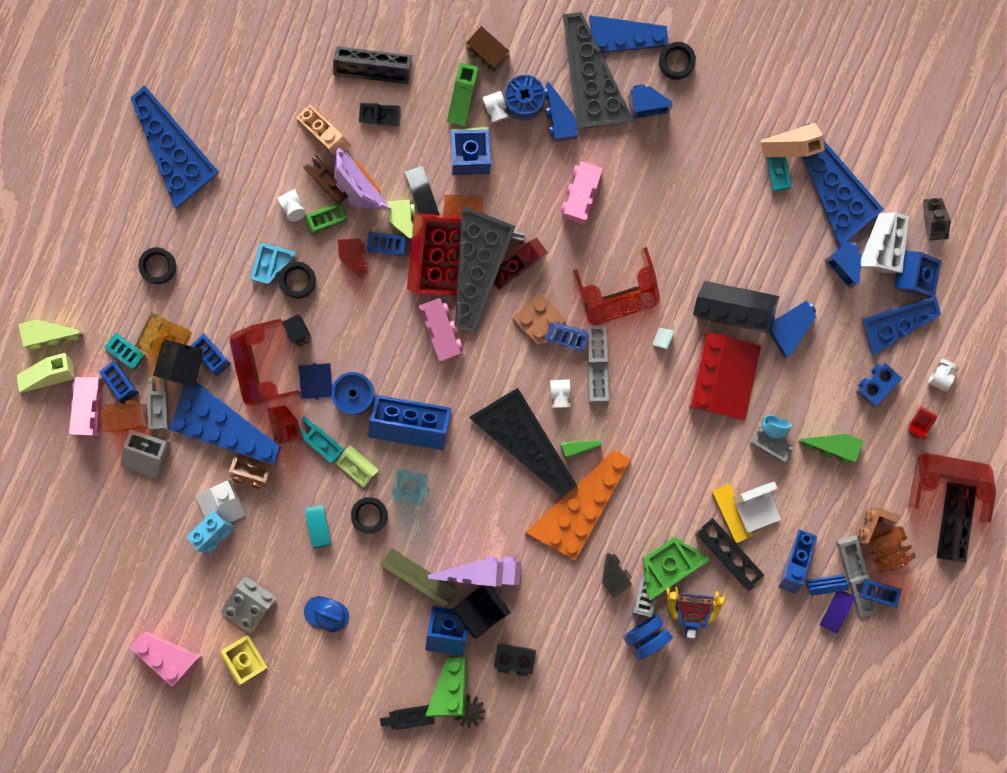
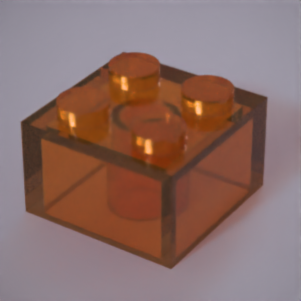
(125, 417)

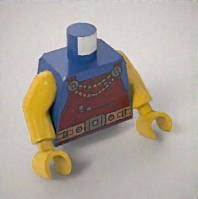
(693, 610)

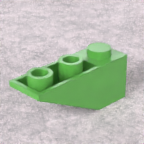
(462, 94)
(841, 446)

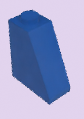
(792, 326)

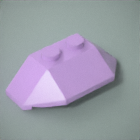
(356, 184)

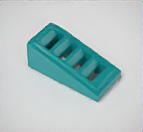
(136, 361)

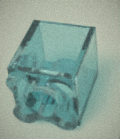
(401, 477)

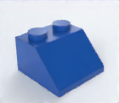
(647, 102)
(470, 152)
(846, 263)
(918, 274)
(446, 632)

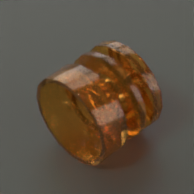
(890, 549)

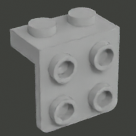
(248, 604)

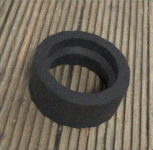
(691, 60)
(157, 251)
(297, 265)
(369, 500)

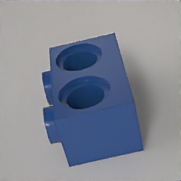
(882, 388)

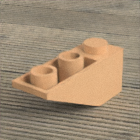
(323, 130)
(794, 143)

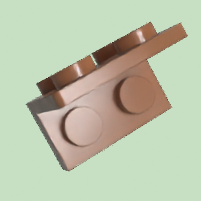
(872, 516)

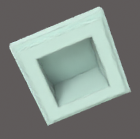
(663, 338)

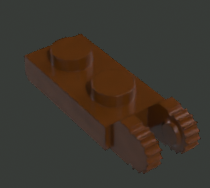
(325, 179)

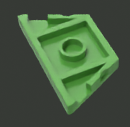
(669, 565)

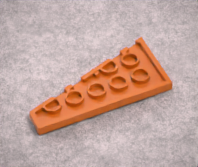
(575, 515)

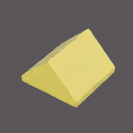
(243, 660)

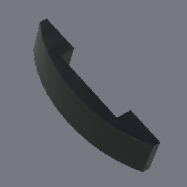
(421, 191)

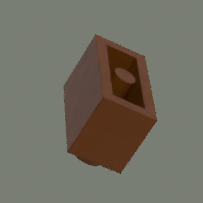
(487, 49)

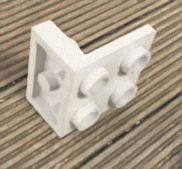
(757, 507)

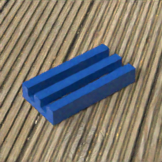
(827, 585)

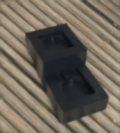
(379, 114)

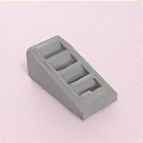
(636, 609)

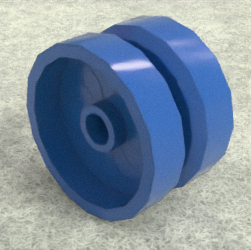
(363, 399)
(649, 639)

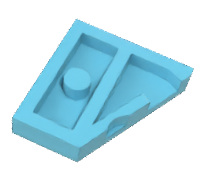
(270, 262)

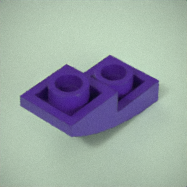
(837, 611)

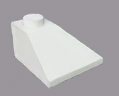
(222, 500)

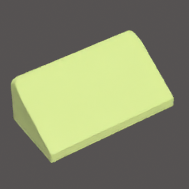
(356, 466)

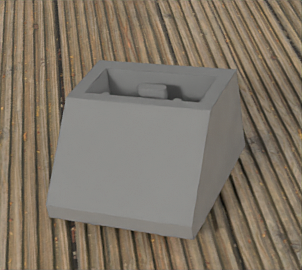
(144, 453)

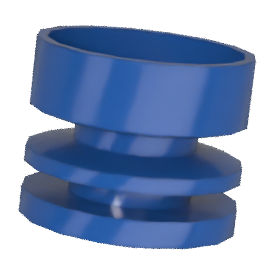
(528, 107)

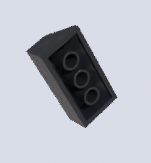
(736, 307)

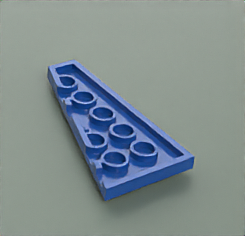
(177, 156)
(842, 195)

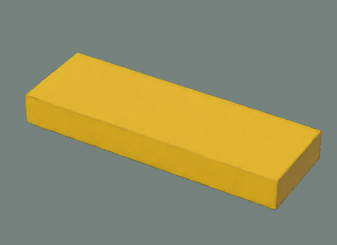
(727, 506)

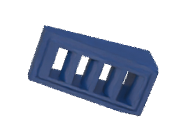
(402, 245)
(578, 340)
(222, 361)
(124, 393)
(894, 596)

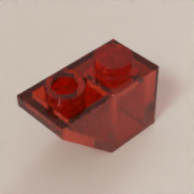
(351, 254)
(284, 425)

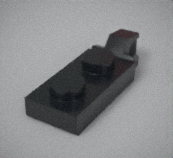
(407, 718)

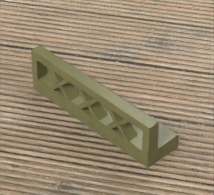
(418, 577)

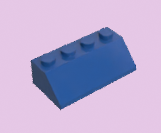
(409, 422)

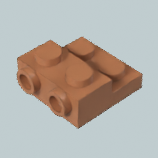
(537, 318)
(250, 471)

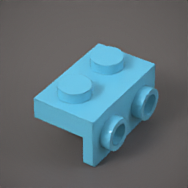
(210, 533)

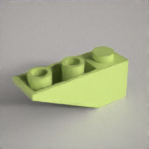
(39, 332)
(46, 373)

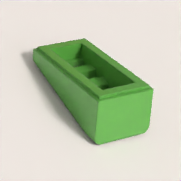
(321, 227)
(573, 448)

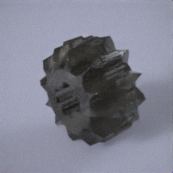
(474, 716)

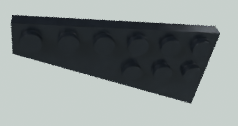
(520, 433)

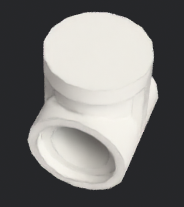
(495, 107)
(292, 206)
(943, 376)
(560, 393)

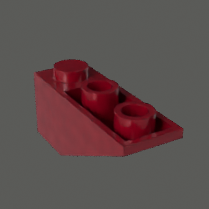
(519, 262)

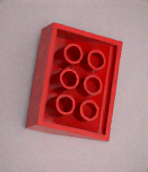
(434, 254)
(724, 376)

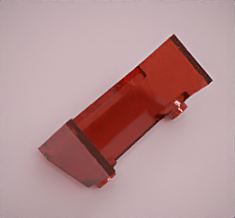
(623, 303)
(251, 389)
(932, 467)

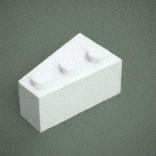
(886, 244)

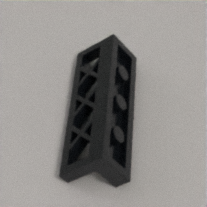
(371, 67)
(954, 521)
(727, 562)

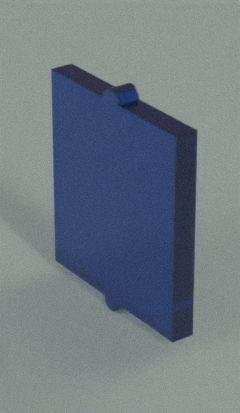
(315, 381)

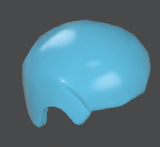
(775, 427)

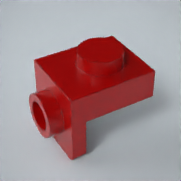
(921, 423)

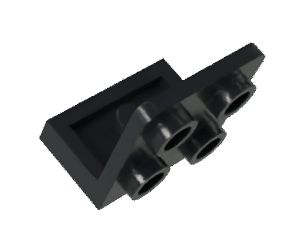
(481, 610)

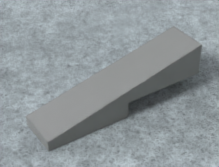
(598, 365)
(856, 574)

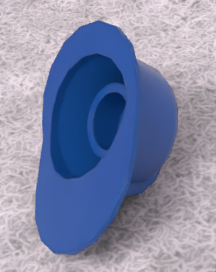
(326, 614)

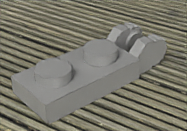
(157, 405)

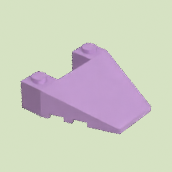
(487, 572)

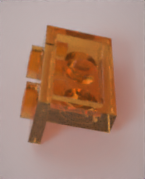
(454, 203)

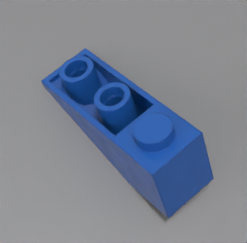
(562, 118)
(797, 562)

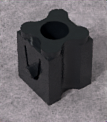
(178, 363)

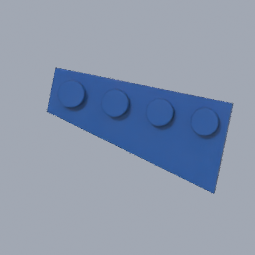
(626, 35)
(893, 324)

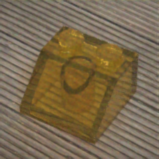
(156, 331)

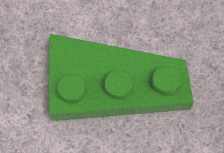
(450, 690)

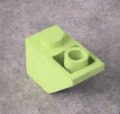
(401, 216)

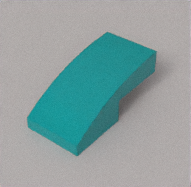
(317, 526)

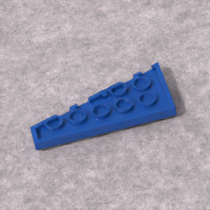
(214, 422)

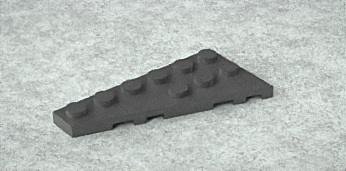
(593, 86)
(480, 256)

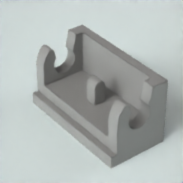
(774, 447)

